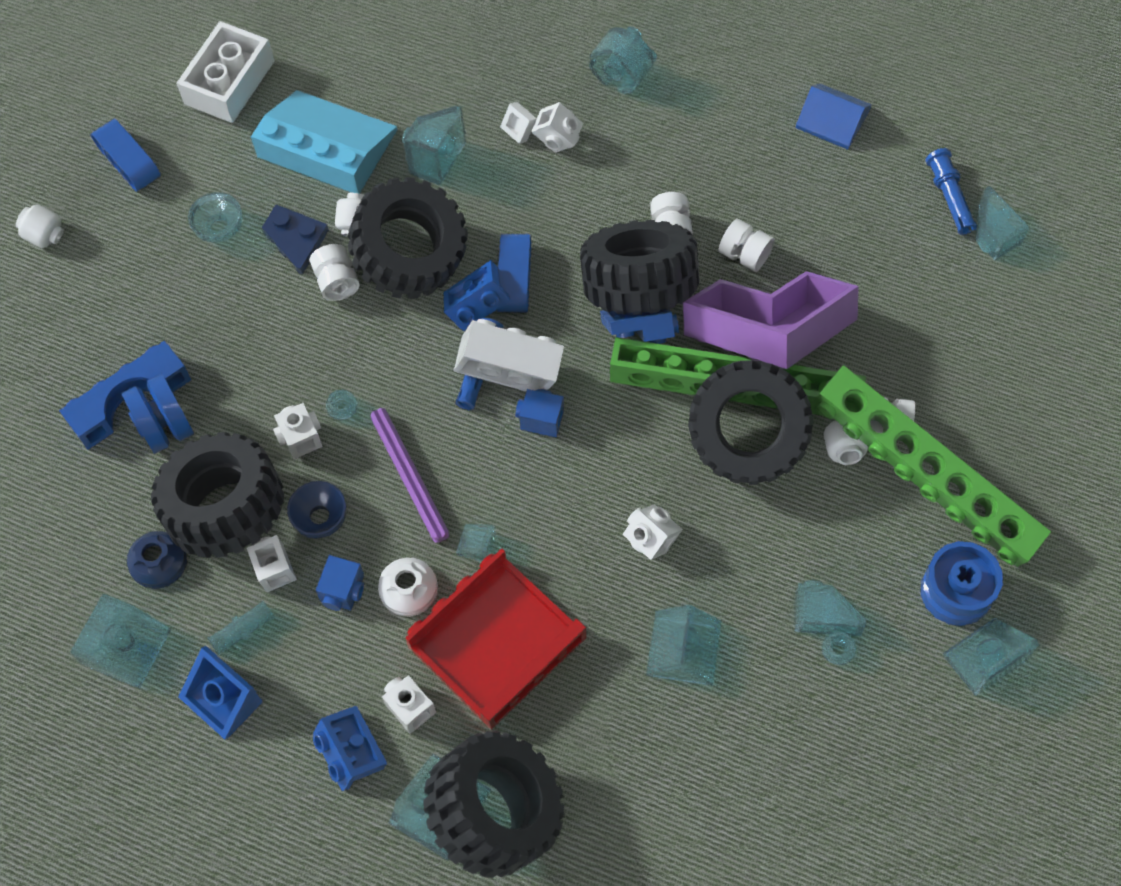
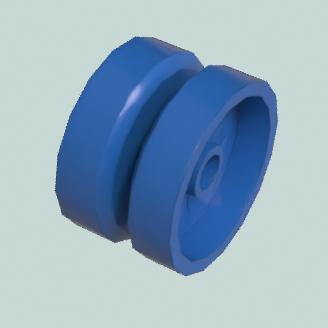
(157, 414)
(961, 583)

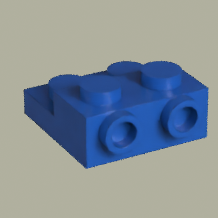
(648, 326)

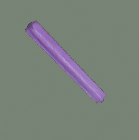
(409, 475)

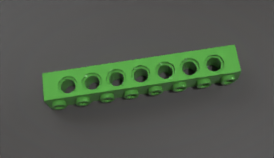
(686, 369)
(1026, 531)

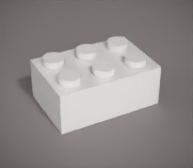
(225, 72)
(508, 356)

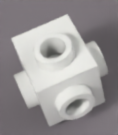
(557, 127)
(298, 430)
(651, 531)

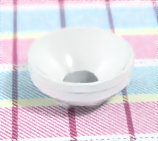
(411, 600)

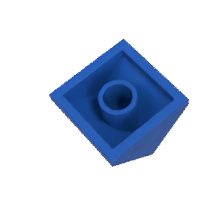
(832, 115)
(218, 694)

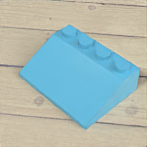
(322, 140)

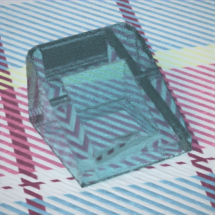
(476, 541)

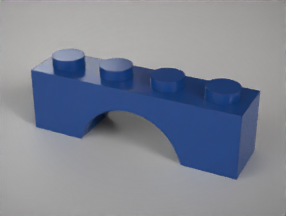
(93, 412)

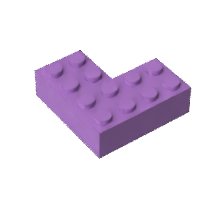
(772, 326)

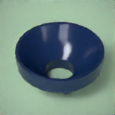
(310, 498)
(163, 570)

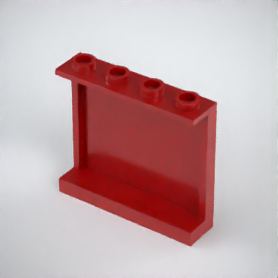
(494, 639)

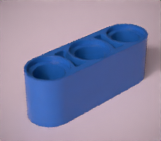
(125, 155)
(515, 271)

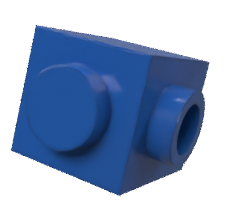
(540, 412)
(340, 584)

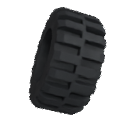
(423, 206)
(639, 267)
(763, 464)
(233, 520)
(465, 826)

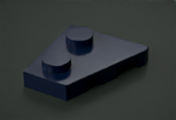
(294, 235)

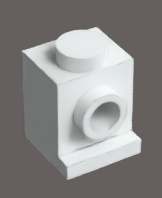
(271, 574)
(415, 711)

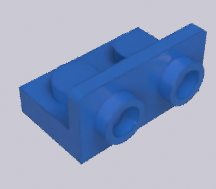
(475, 296)
(348, 747)

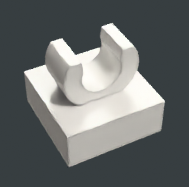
(518, 122)

